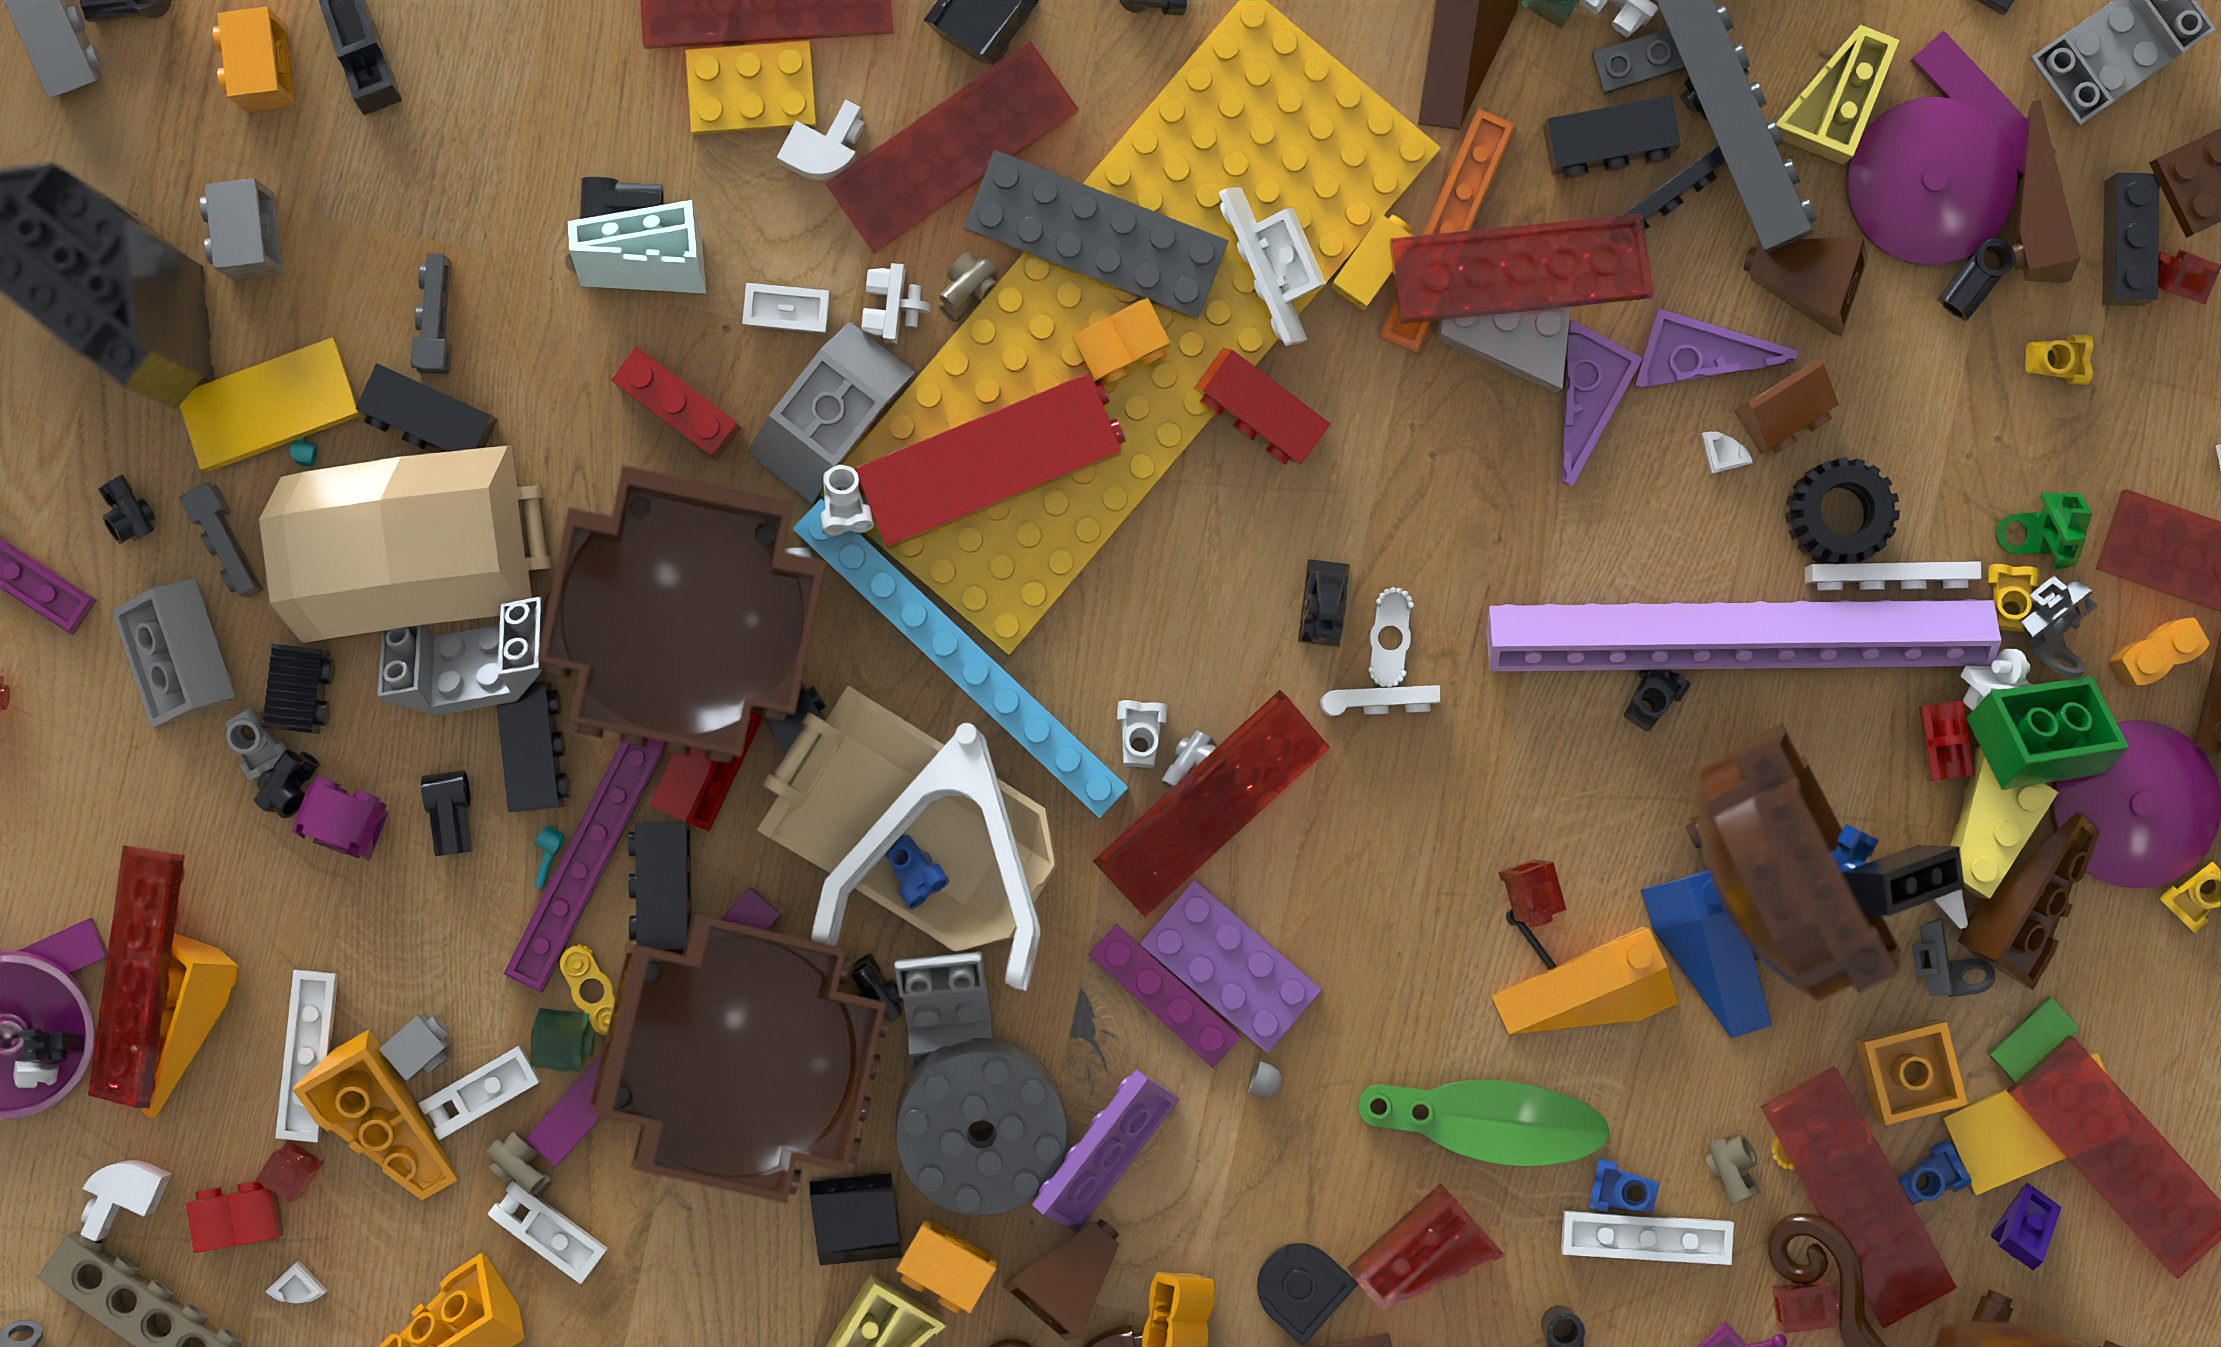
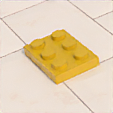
(750, 87)

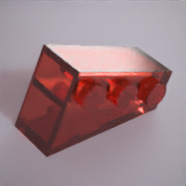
(1423, 1249)

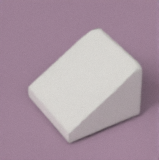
(1952, 908)

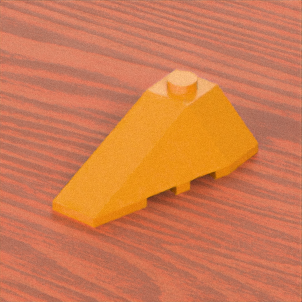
(1601, 987)
(196, 996)
(372, 1109)
(467, 1312)

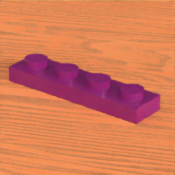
(1164, 995)

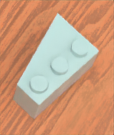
(640, 249)

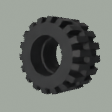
(1875, 499)

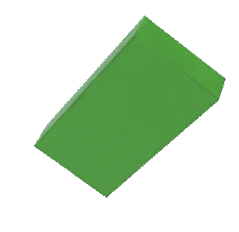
(2032, 1039)

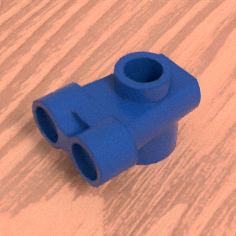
(1853, 848)
(915, 872)
(1941, 1170)
(1612, 1187)

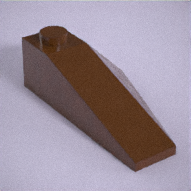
(1459, 56)
(2044, 230)
(2021, 917)

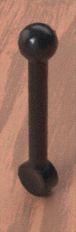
(1531, 939)

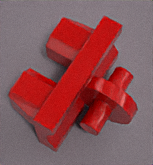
(1946, 740)

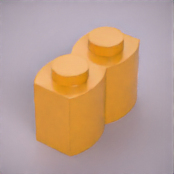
(1122, 341)
(2153, 658)
(1179, 1310)

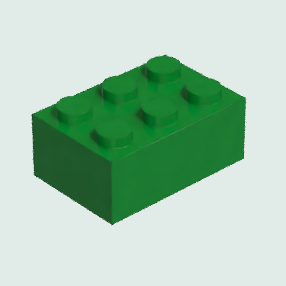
(2047, 732)

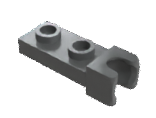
(1637, 61)
(432, 351)
(207, 508)

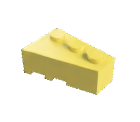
(1839, 99)
(1995, 826)
(885, 1318)

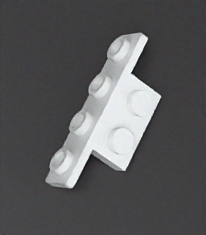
(1278, 259)

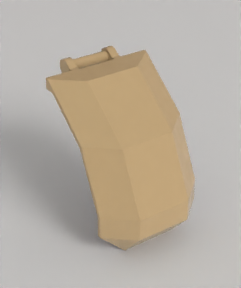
(399, 543)
(852, 771)

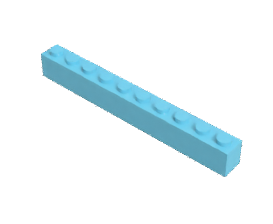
(965, 663)

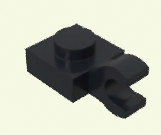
(49, 1046)

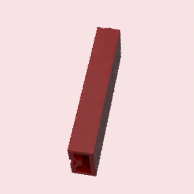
(990, 460)

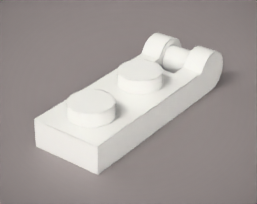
(1378, 699)
(481, 1091)
(549, 1233)

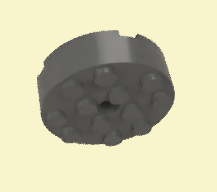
(986, 1168)

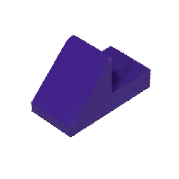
(2027, 1226)

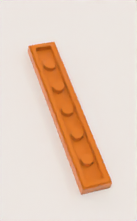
(1457, 204)

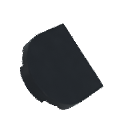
(1302, 1288)

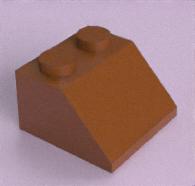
(1789, 407)

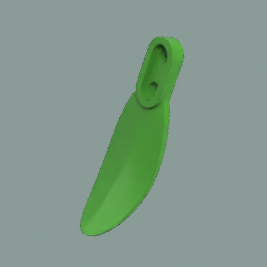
(1493, 1120)

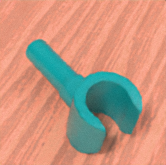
(304, 452)
(551, 842)

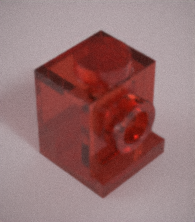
(2187, 275)
(1545, 888)
(290, 1171)
(1820, 1315)

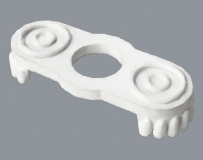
(1391, 610)

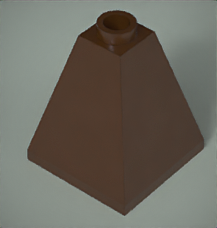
(1813, 276)
(1067, 1279)

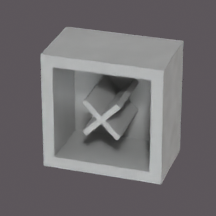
(241, 229)

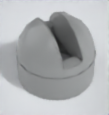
(1265, 1080)

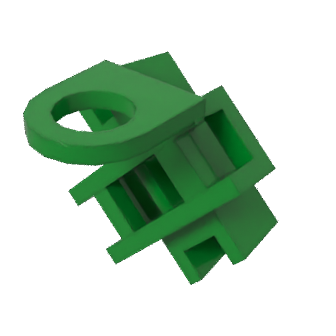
(2055, 530)

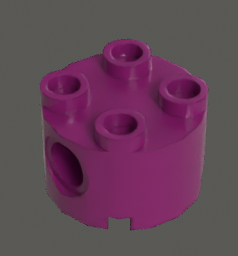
(340, 820)

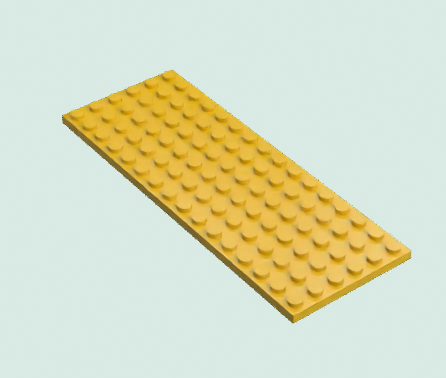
(1244, 112)

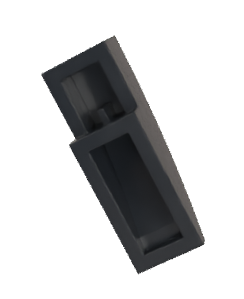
(361, 54)

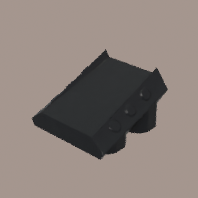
(980, 26)
(856, 1219)

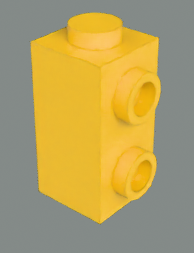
(1370, 262)

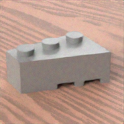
(56, 43)
(1520, 342)

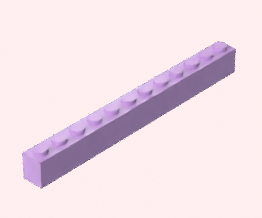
(1742, 635)

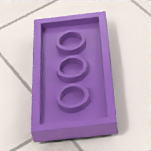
(1230, 966)
(1105, 1151)

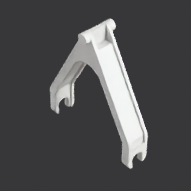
(957, 770)

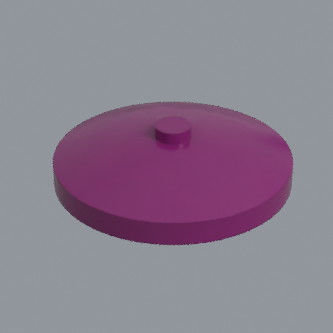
(1931, 181)
(2151, 808)
(46, 998)

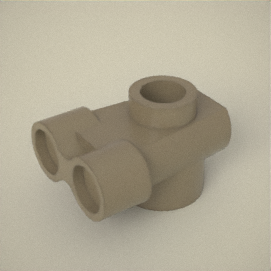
(969, 280)
(513, 1160)
(1731, 1162)

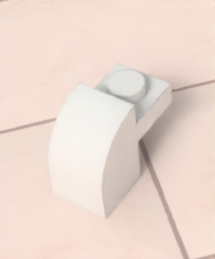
(819, 155)
(125, 1184)

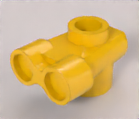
(2066, 358)
(2012, 587)
(2192, 904)

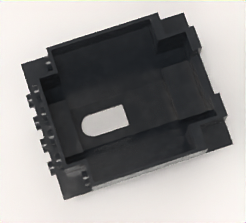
(103, 282)

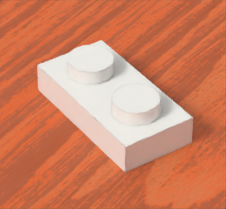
(786, 308)

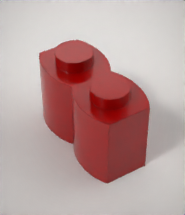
(233, 1218)

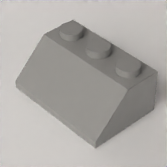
(173, 652)

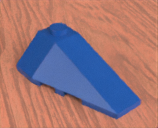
(1708, 950)

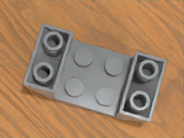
(2118, 51)
(828, 409)
(462, 667)
(943, 1001)

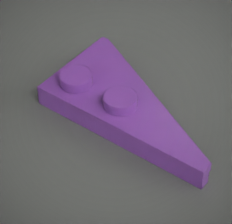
(1692, 349)
(1593, 387)

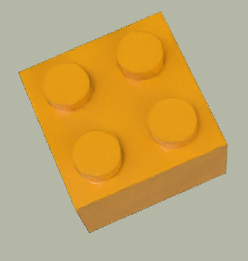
(254, 59)
(1911, 1072)
(947, 1266)

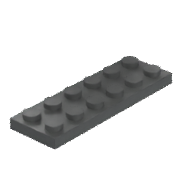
(1096, 234)

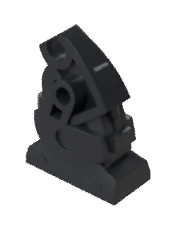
(1323, 603)

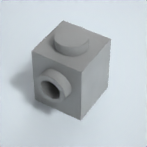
(418, 1046)

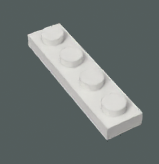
(1874, 575)
(305, 1046)
(1647, 1237)

